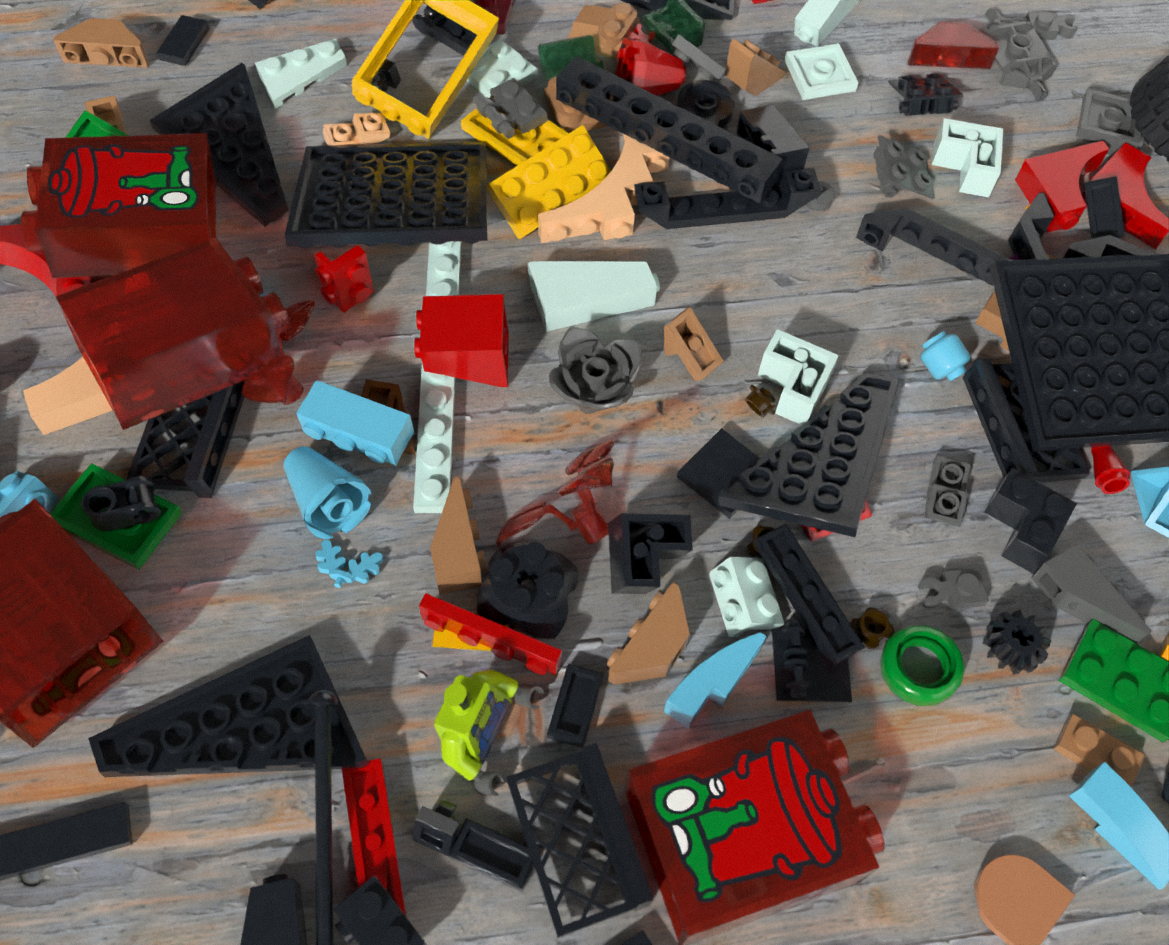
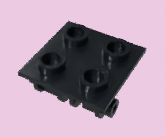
(926, 94)
(803, 670)

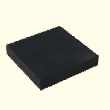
(717, 468)

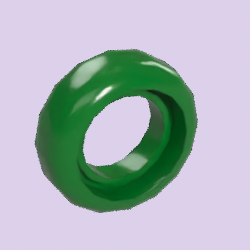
(939, 644)

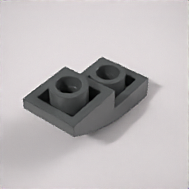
(947, 491)

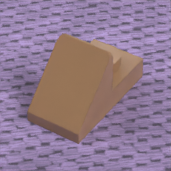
(690, 341)

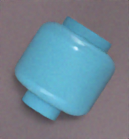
(945, 356)

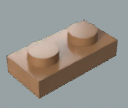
(1092, 746)

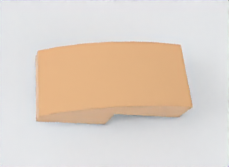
(365, 130)

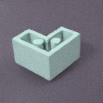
(973, 150)
(802, 372)

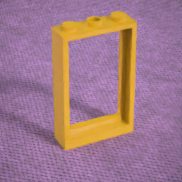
(460, 11)

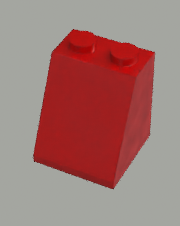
(464, 337)

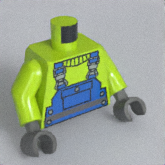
(471, 720)

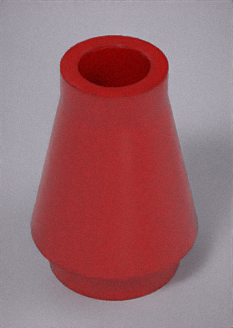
(1109, 470)

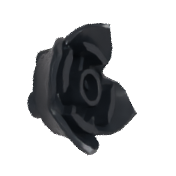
(538, 609)

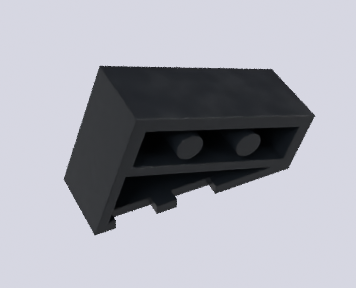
(773, 133)

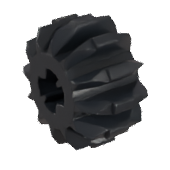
(1016, 642)

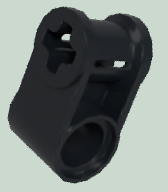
(123, 503)

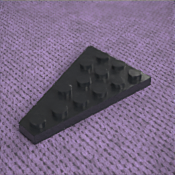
(236, 141)
(826, 464)
(234, 724)

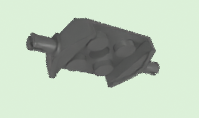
(1020, 53)

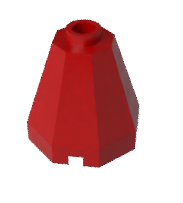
(649, 67)

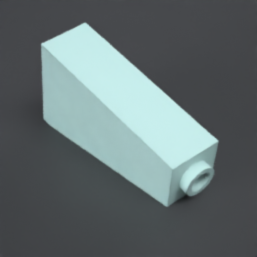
(820, 18)
(589, 290)

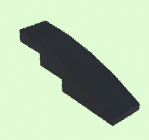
(705, 8)

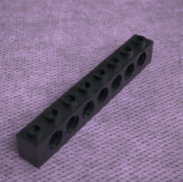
(668, 129)

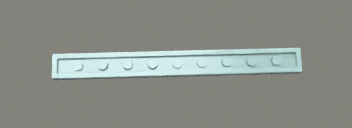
(436, 396)

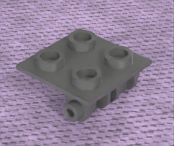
(901, 167)

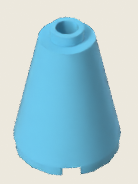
(325, 493)

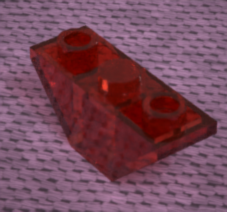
(953, 47)

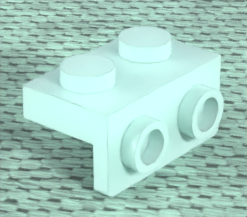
(745, 596)

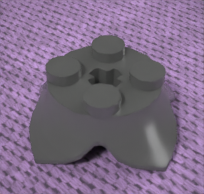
(612, 365)

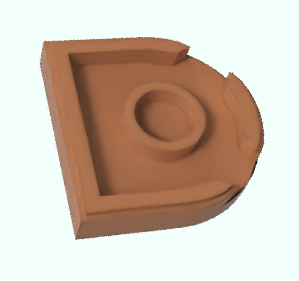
(1019, 899)

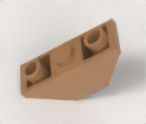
(101, 43)
(752, 67)
(653, 642)

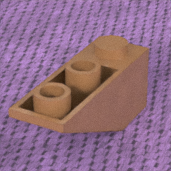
(453, 546)

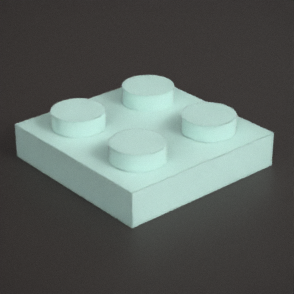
(499, 65)
(821, 71)

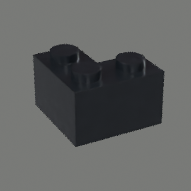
(1034, 513)
(639, 543)

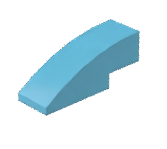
(713, 679)
(1125, 822)

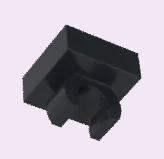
(387, 76)
(436, 828)

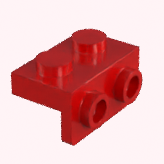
(345, 279)

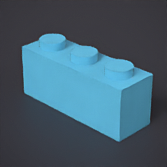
(355, 423)

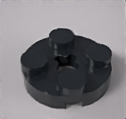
(710, 92)

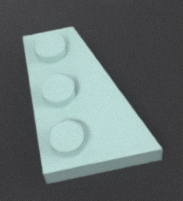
(294, 70)

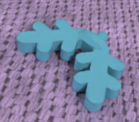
(332, 565)

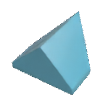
(1153, 497)

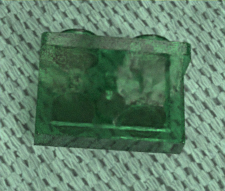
(675, 20)
(558, 54)

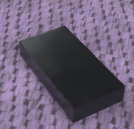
(183, 40)
(1104, 208)
(575, 705)
(492, 854)

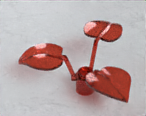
(275, 380)
(593, 472)

